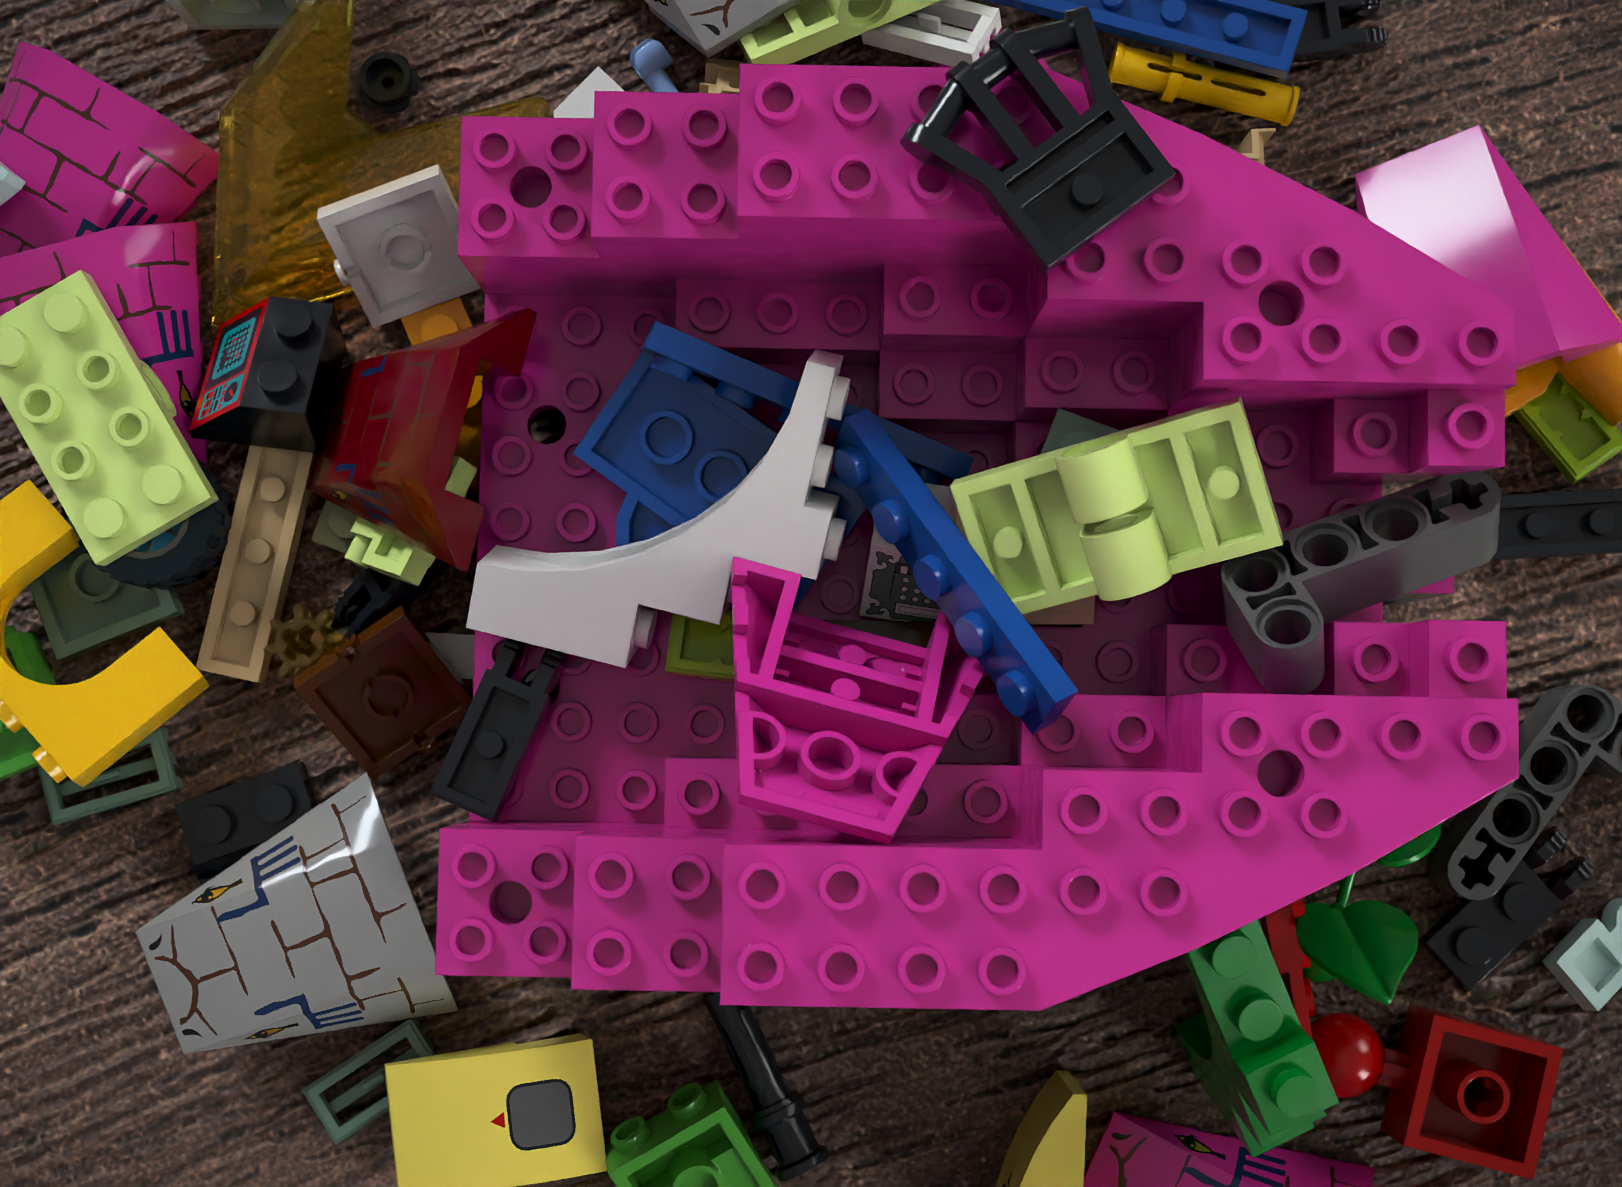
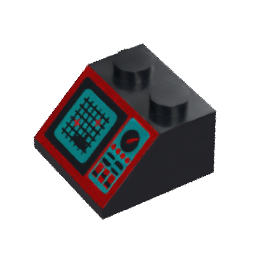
(272, 376)

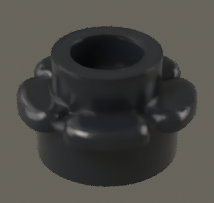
(383, 67)

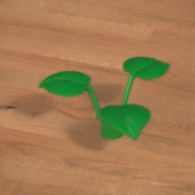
(1366, 941)

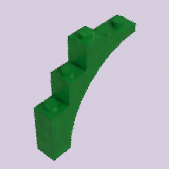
(1251, 1043)

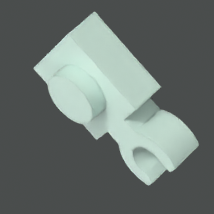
(1591, 958)

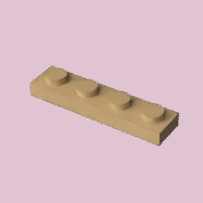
(257, 563)

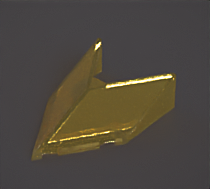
(300, 148)

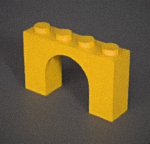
(96, 720)

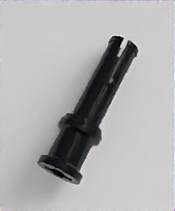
(776, 1107)

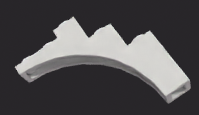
(602, 599)

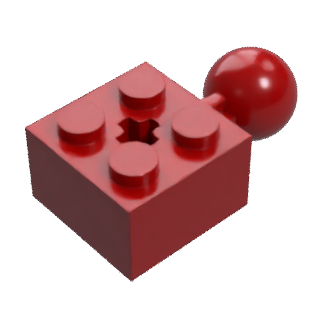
(1427, 1078)

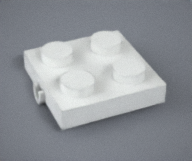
(398, 245)

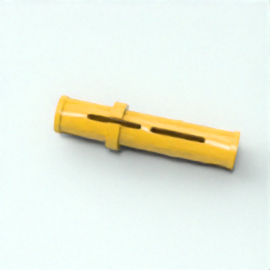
(1202, 84)

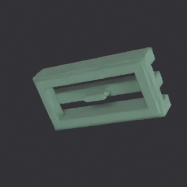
(161, 761)
(327, 1110)

